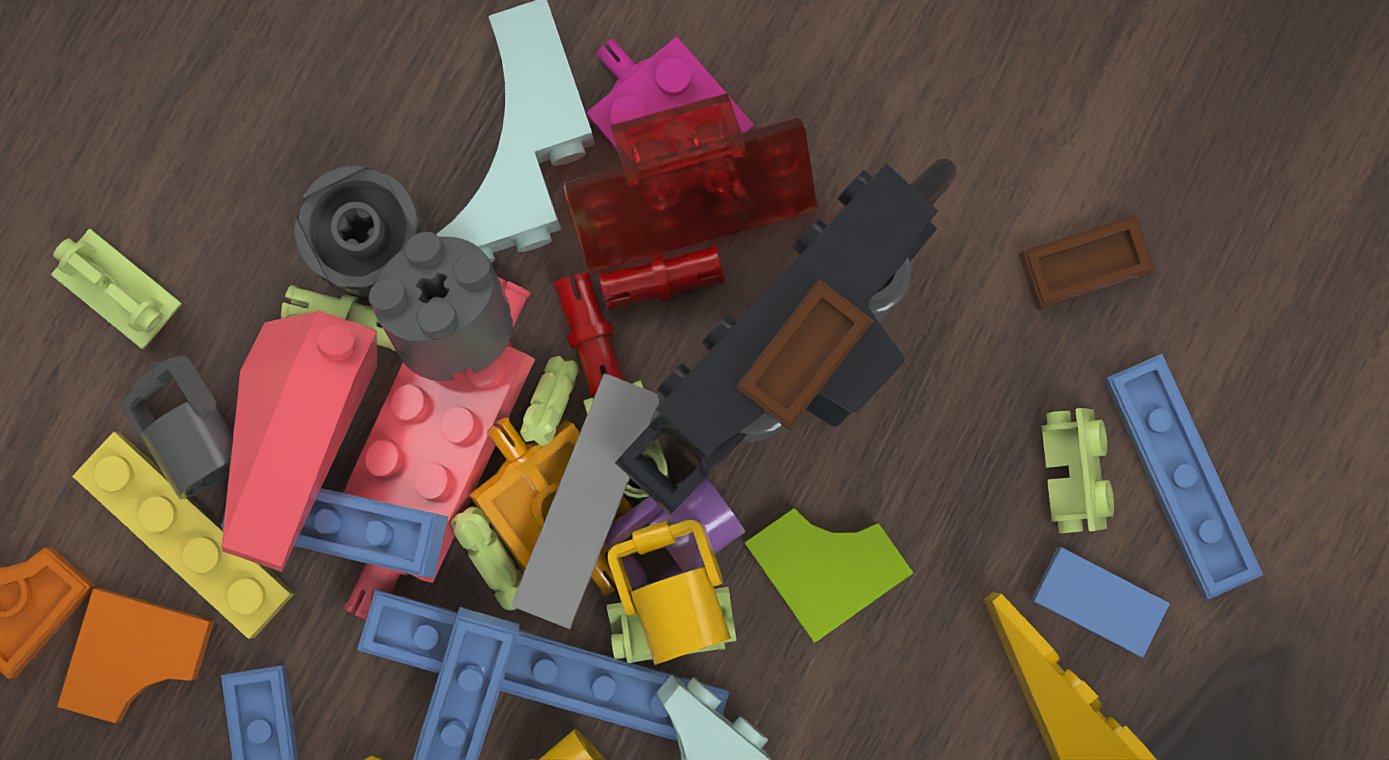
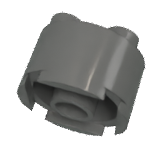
(329, 222)
(442, 306)

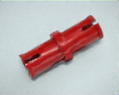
(662, 278)
(588, 330)

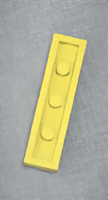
(182, 535)

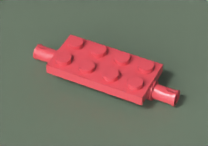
(435, 445)

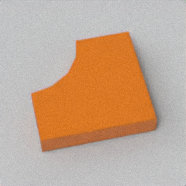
(35, 604)
(126, 649)

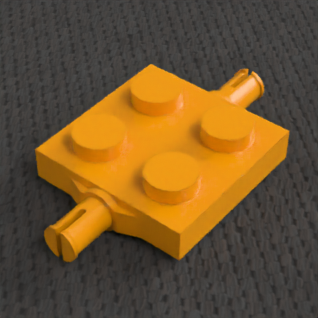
(524, 490)

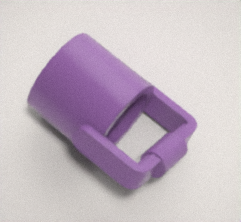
(702, 505)

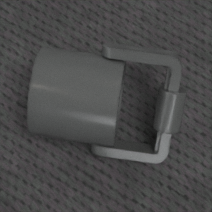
(191, 440)

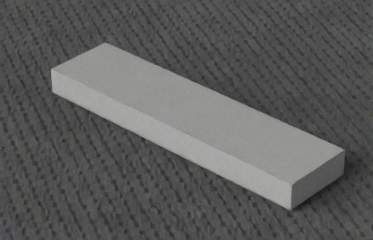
(584, 503)

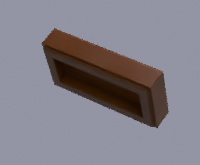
(1087, 262)
(804, 354)

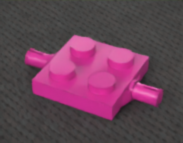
(654, 85)

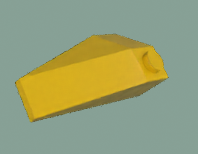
(1059, 701)

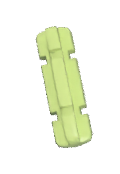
(549, 401)
(488, 554)

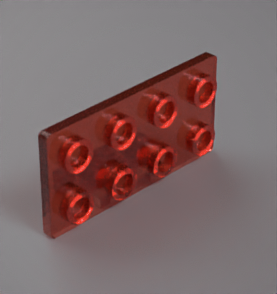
(689, 181)

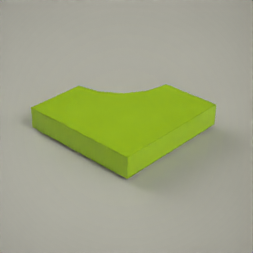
(826, 573)

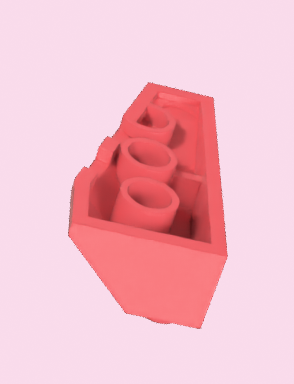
(288, 426)

